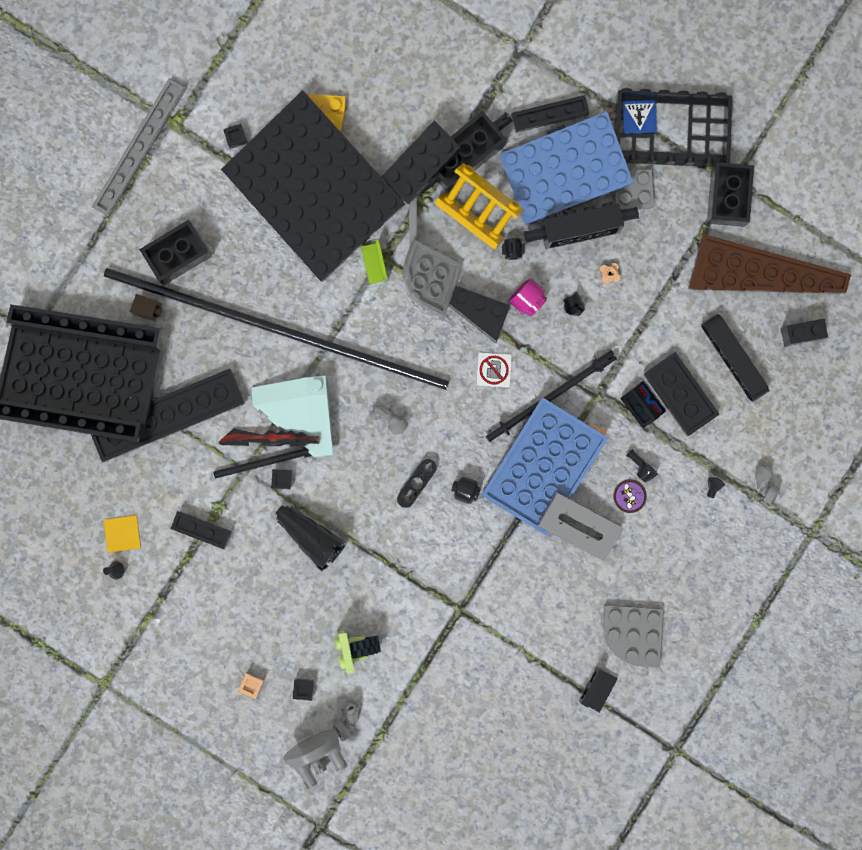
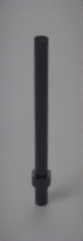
(262, 462)

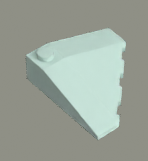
(299, 407)

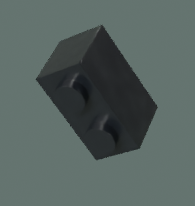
(804, 332)

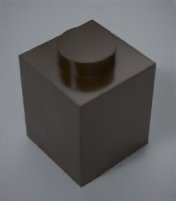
(146, 307)

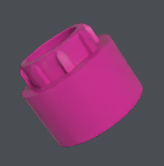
(528, 297)

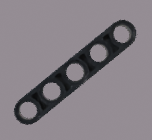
(735, 357)

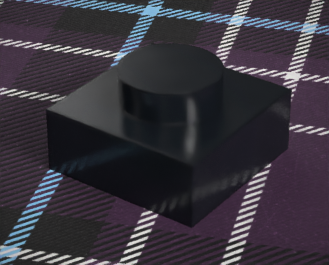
(235, 136)
(281, 479)
(303, 689)

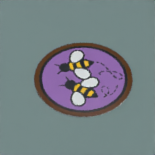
(630, 496)

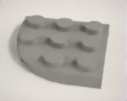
(430, 277)
(634, 634)

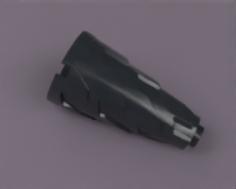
(313, 539)

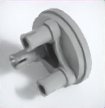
(310, 753)

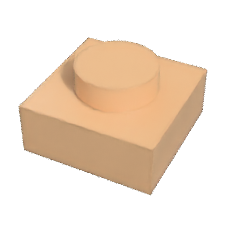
(250, 685)

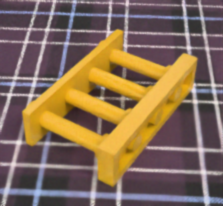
(470, 221)

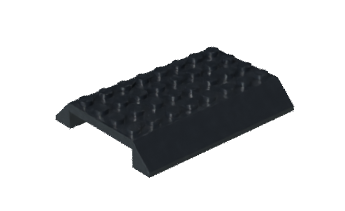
(79, 373)

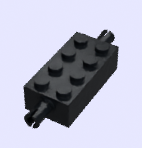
(479, 142)
(581, 226)

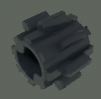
(513, 248)

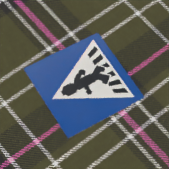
(639, 116)

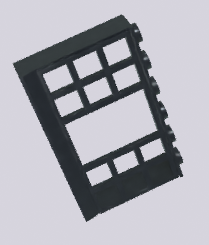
(682, 98)

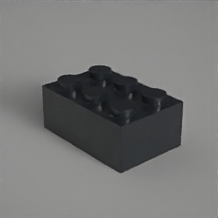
(730, 194)
(175, 252)

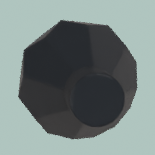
(714, 486)
(114, 570)

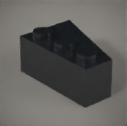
(480, 311)

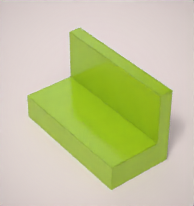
(374, 263)

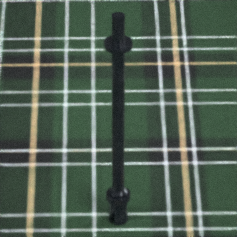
(596, 366)

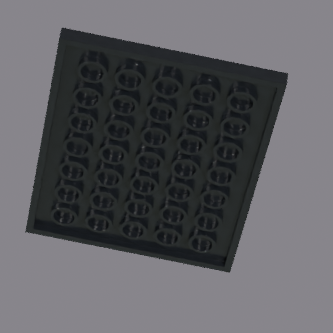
(312, 186)

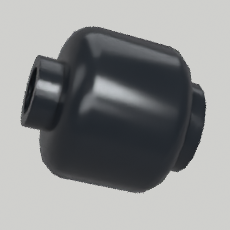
(466, 490)

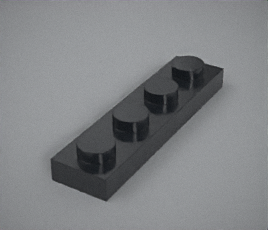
(550, 113)

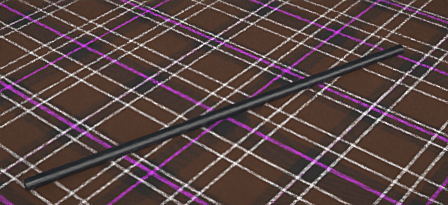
(275, 328)

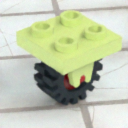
(355, 649)

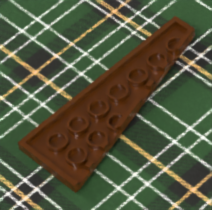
(737, 267)

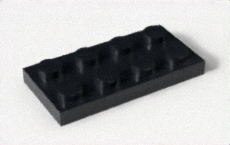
(421, 162)
(681, 394)

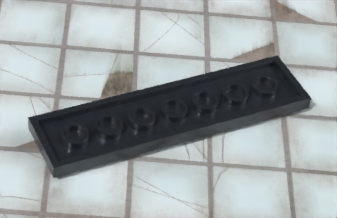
(179, 411)

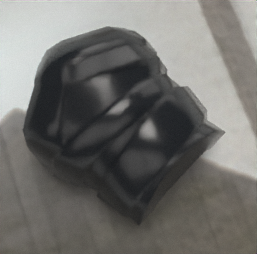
(574, 305)

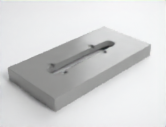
(562, 504)

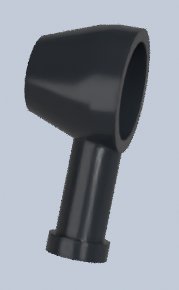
(645, 471)

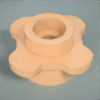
(609, 278)

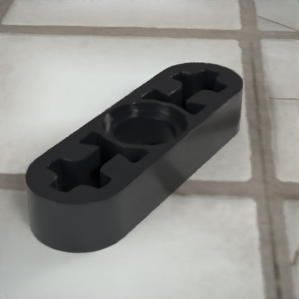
(404, 492)

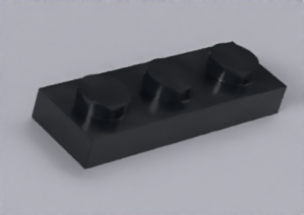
(201, 530)

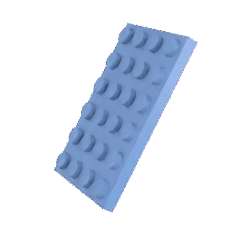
(566, 168)
(545, 458)

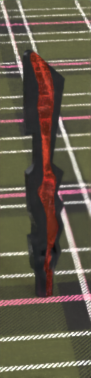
(270, 438)

